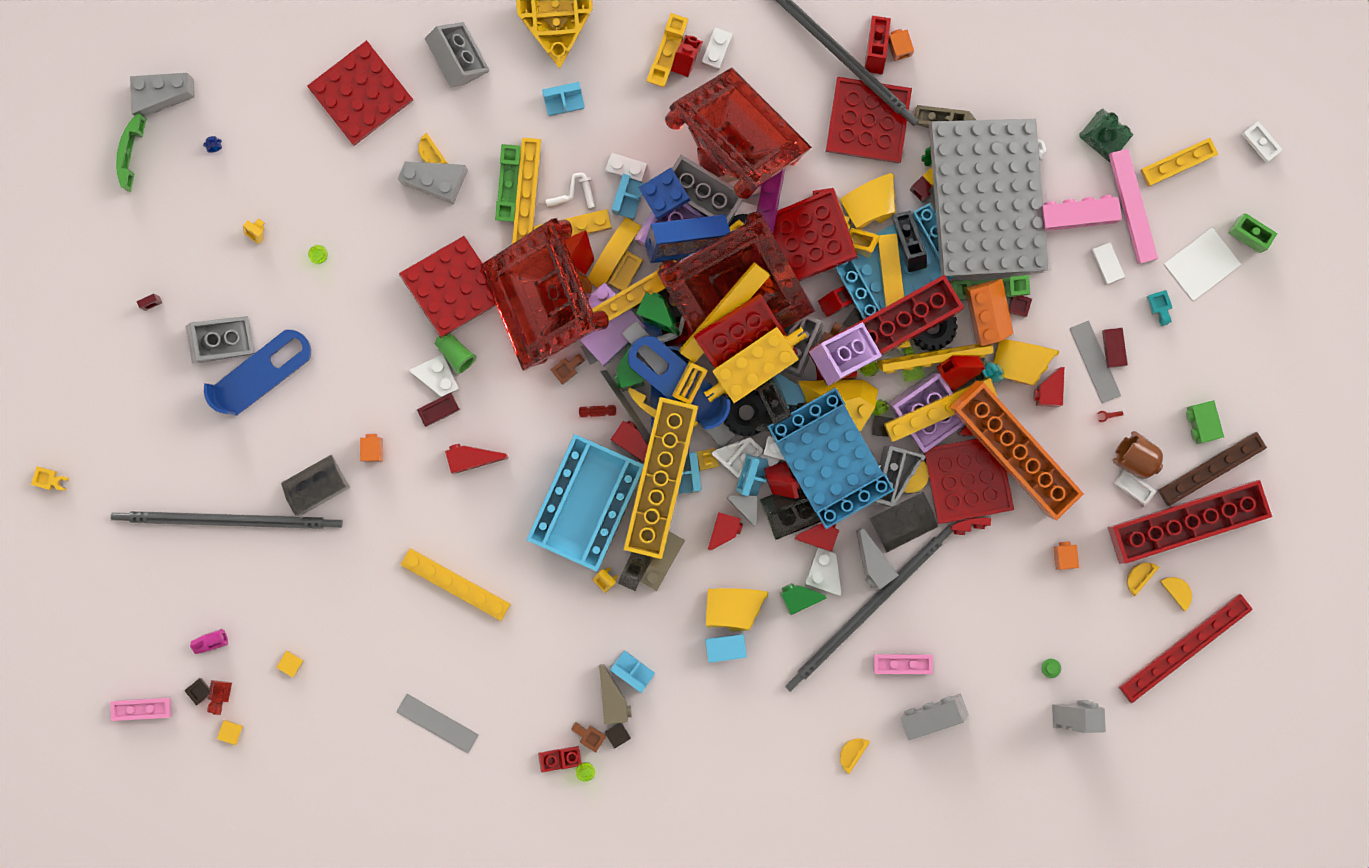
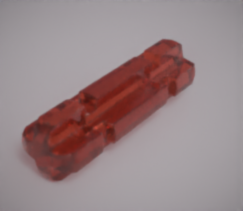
(595, 411)

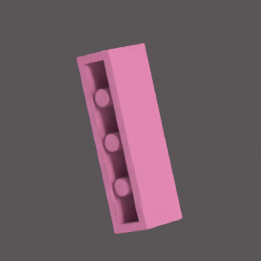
(1081, 213)

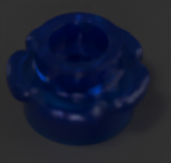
(212, 144)

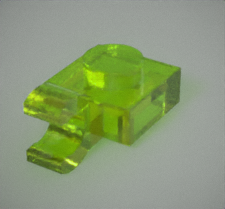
(916, 373)

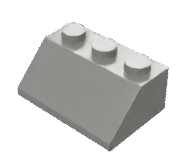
(456, 53)

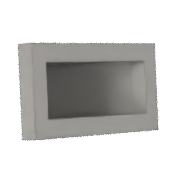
(746, 506)

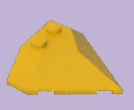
(555, 23)
(857, 395)

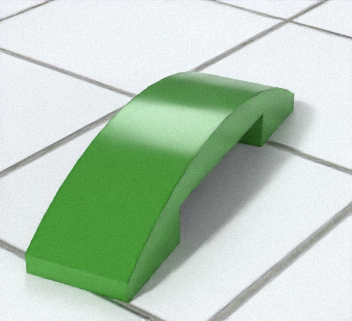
(134, 128)
(508, 182)
(1013, 286)

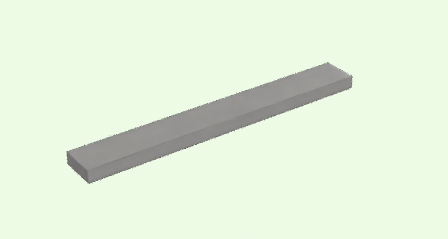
(721, 433)

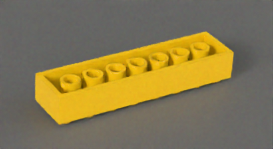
(661, 477)

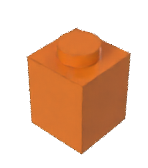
(900, 44)
(371, 448)
(1066, 556)

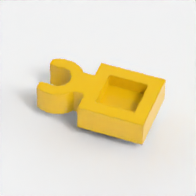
(47, 478)

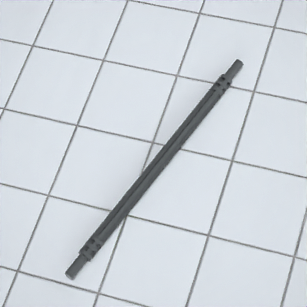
(848, 60)
(226, 520)
(869, 608)

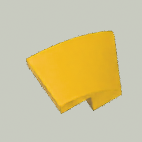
(871, 201)
(1023, 361)
(733, 608)

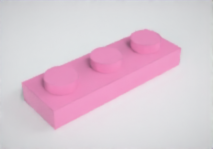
(903, 664)
(140, 709)

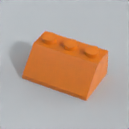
(989, 312)

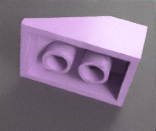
(845, 353)

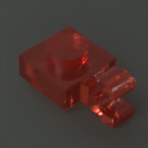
(218, 693)

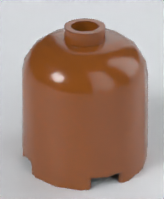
(1139, 456)

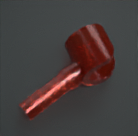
(1110, 415)

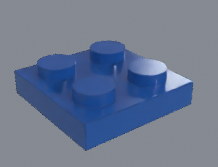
(664, 193)

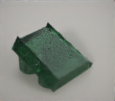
(1106, 133)

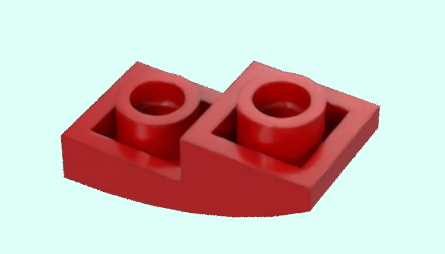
(965, 526)
(559, 759)

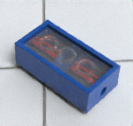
(683, 237)

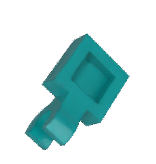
(1160, 304)
(994, 372)

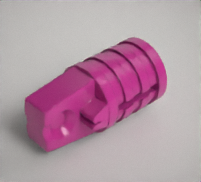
(209, 641)

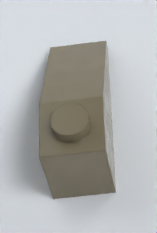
(927, 114)
(659, 567)
(614, 703)

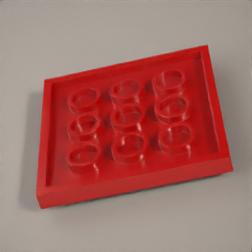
(360, 93)
(865, 124)
(814, 235)
(450, 286)
(737, 330)
(966, 481)

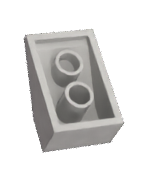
(219, 339)
(875, 565)

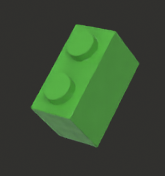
(1252, 233)
(1204, 422)

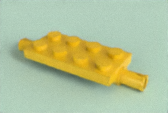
(755, 364)

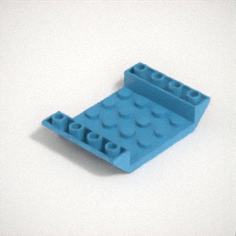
(830, 459)

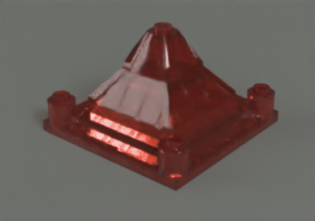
(737, 132)
(711, 272)
(542, 294)

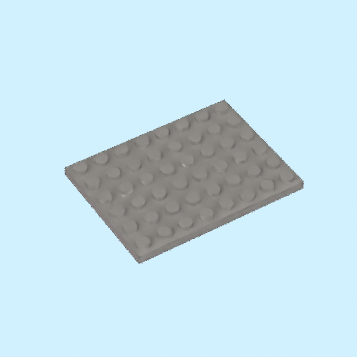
(988, 196)

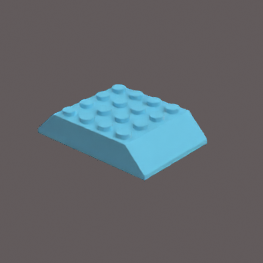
(585, 503)

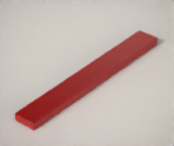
(1185, 648)

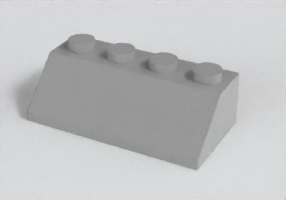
(706, 191)

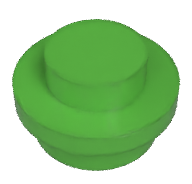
(1051, 668)

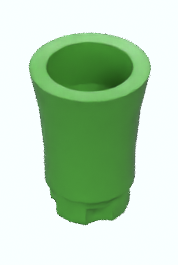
(455, 353)

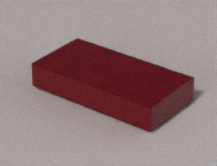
(1114, 347)
(438, 409)

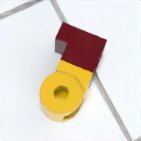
(921, 186)

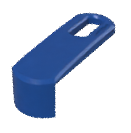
(255, 376)
(709, 413)

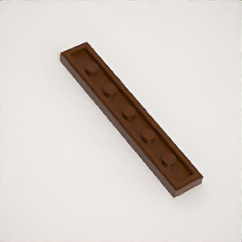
(1212, 469)

